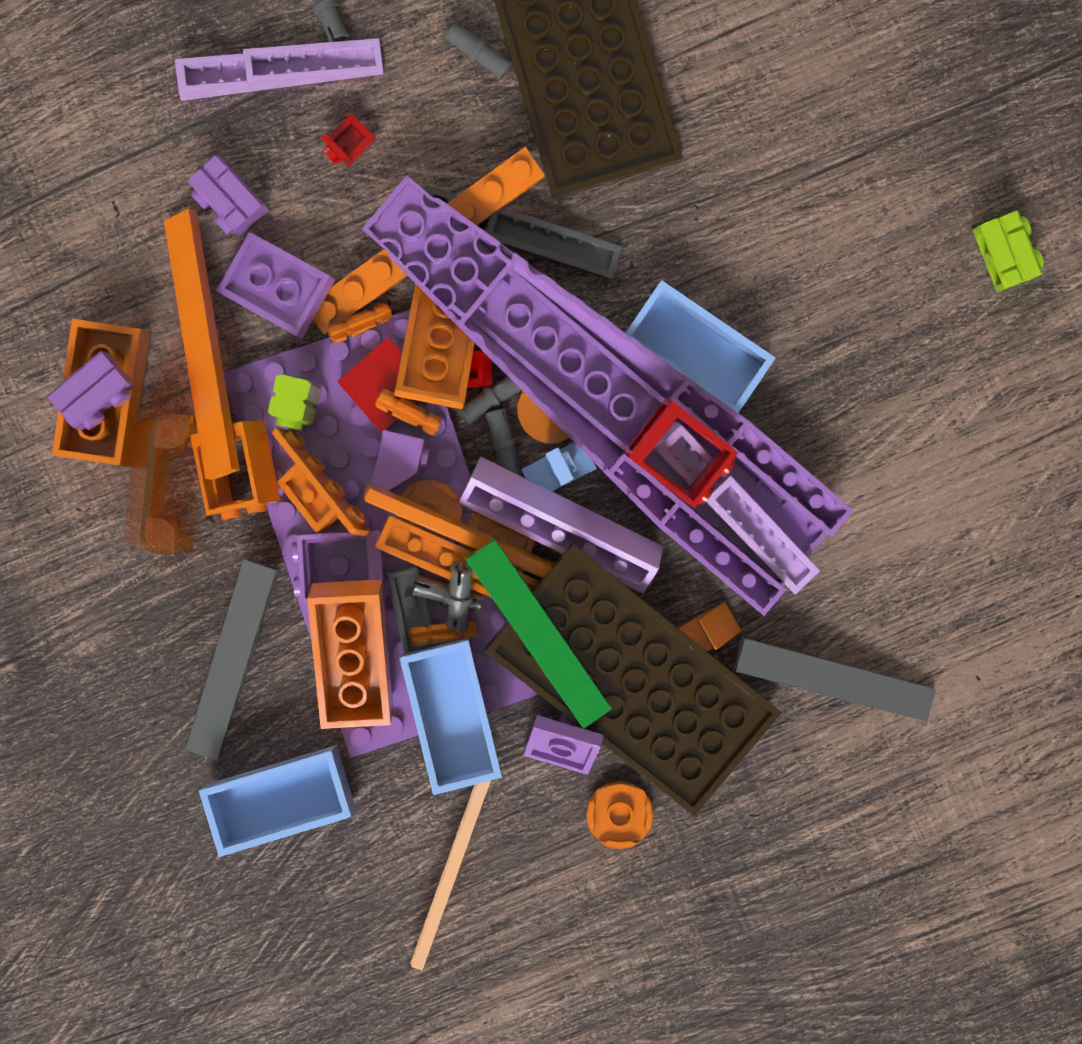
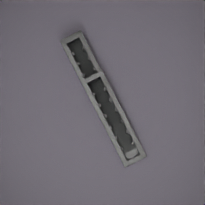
(547, 240)
(232, 658)
(833, 679)

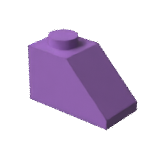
(399, 460)

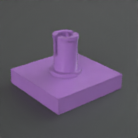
(563, 744)

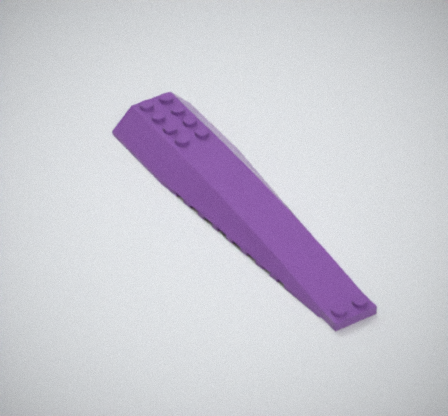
(602, 387)

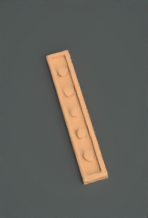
(449, 875)

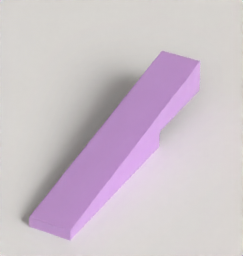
(277, 67)
(738, 510)

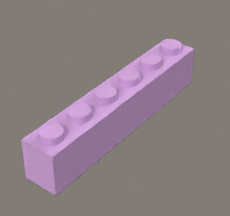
(560, 522)

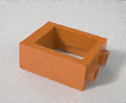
(217, 492)

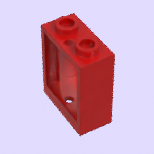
(655, 429)

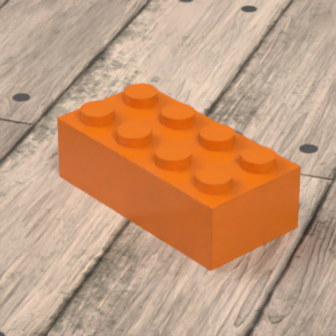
(113, 437)
(350, 653)

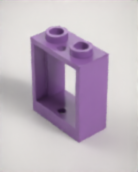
(302, 555)

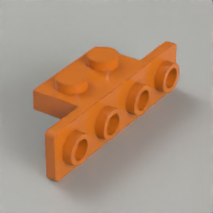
(312, 491)

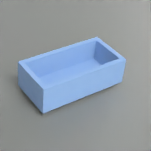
(700, 346)
(450, 716)
(277, 800)

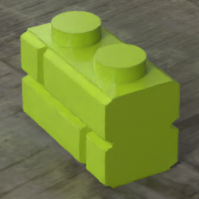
(1008, 251)
(293, 402)

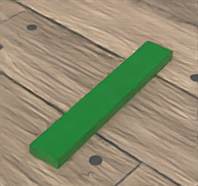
(538, 633)

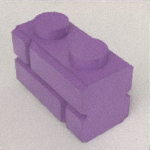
(227, 195)
(92, 391)

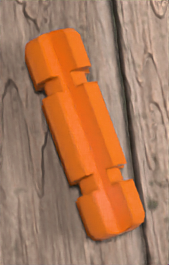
(359, 323)
(408, 412)
(440, 633)

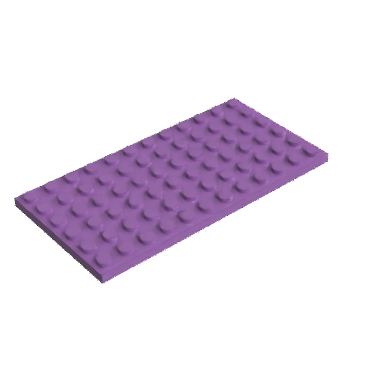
(349, 450)

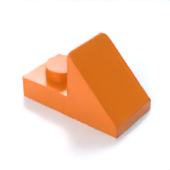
(712, 627)

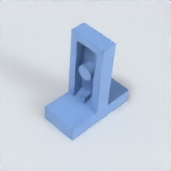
(559, 467)

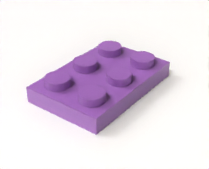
(275, 285)

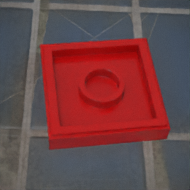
(370, 377)

